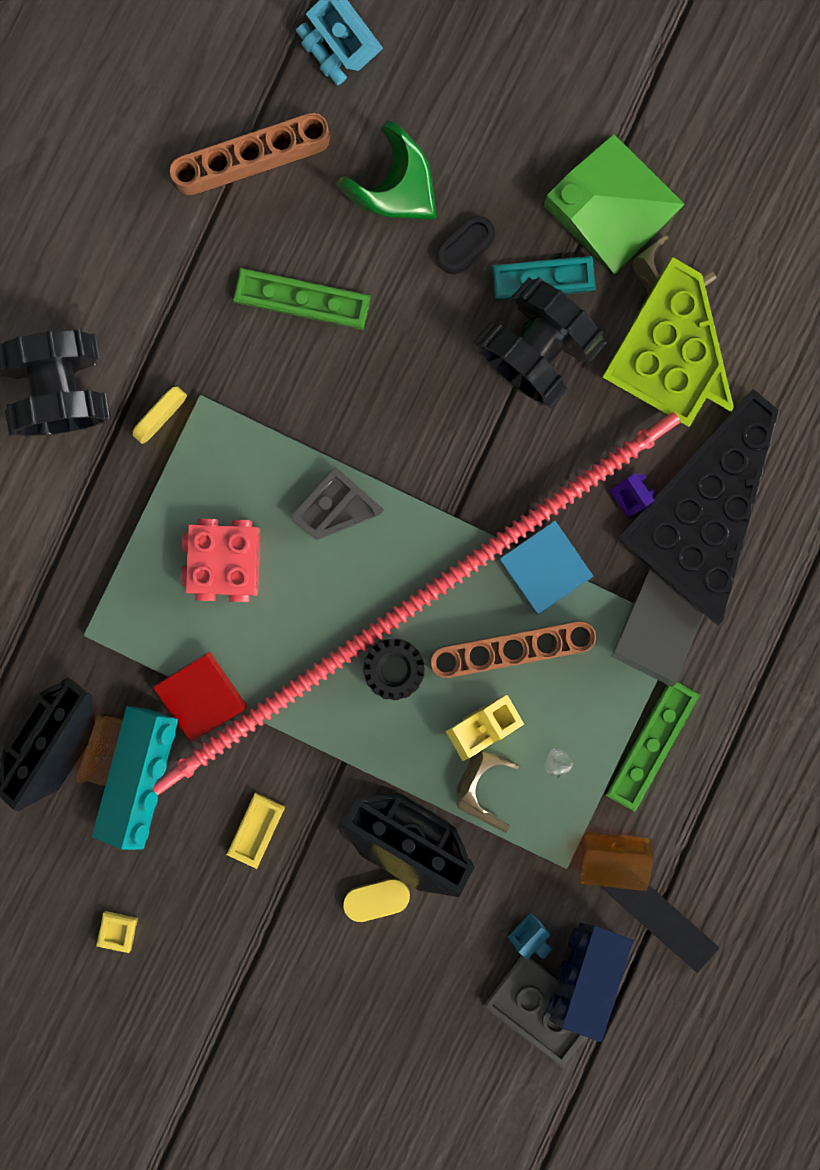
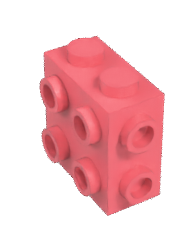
(221, 560)

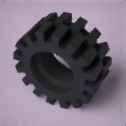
(379, 684)

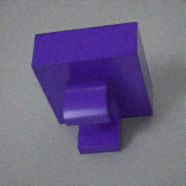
(632, 494)

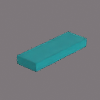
(567, 274)

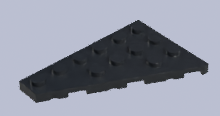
(703, 513)

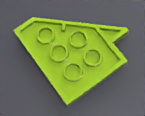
(673, 348)

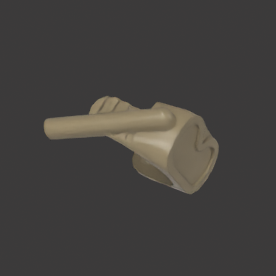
(645, 269)
(466, 788)

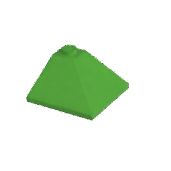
(612, 204)

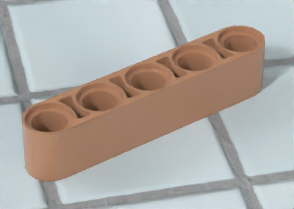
(233, 151)
(529, 650)

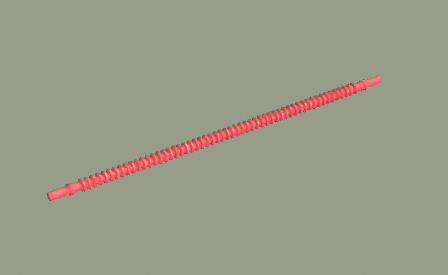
(644, 439)

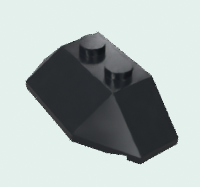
(46, 744)
(409, 843)

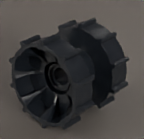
(552, 327)
(50, 365)

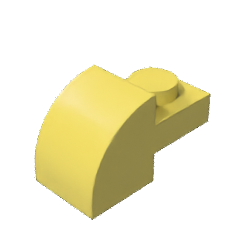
(484, 727)

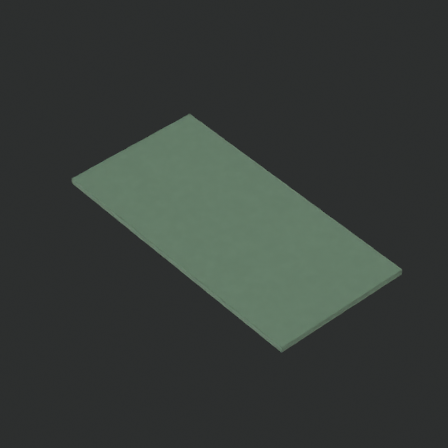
(332, 588)

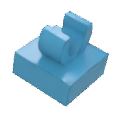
(530, 938)

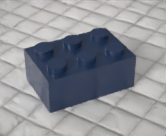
(589, 981)

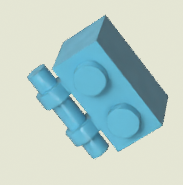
(344, 33)

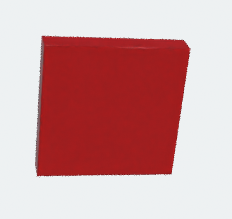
(200, 696)

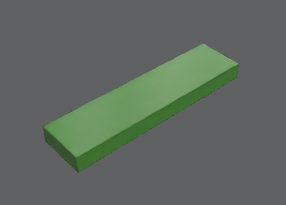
(302, 299)
(651, 745)

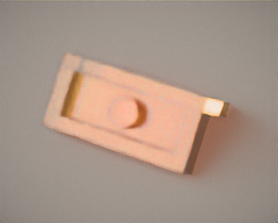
(100, 750)
(616, 861)

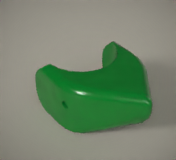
(407, 187)

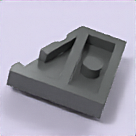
(335, 506)

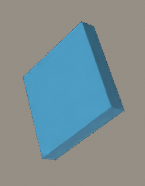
(546, 567)

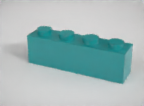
(135, 768)

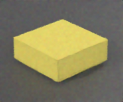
(117, 932)

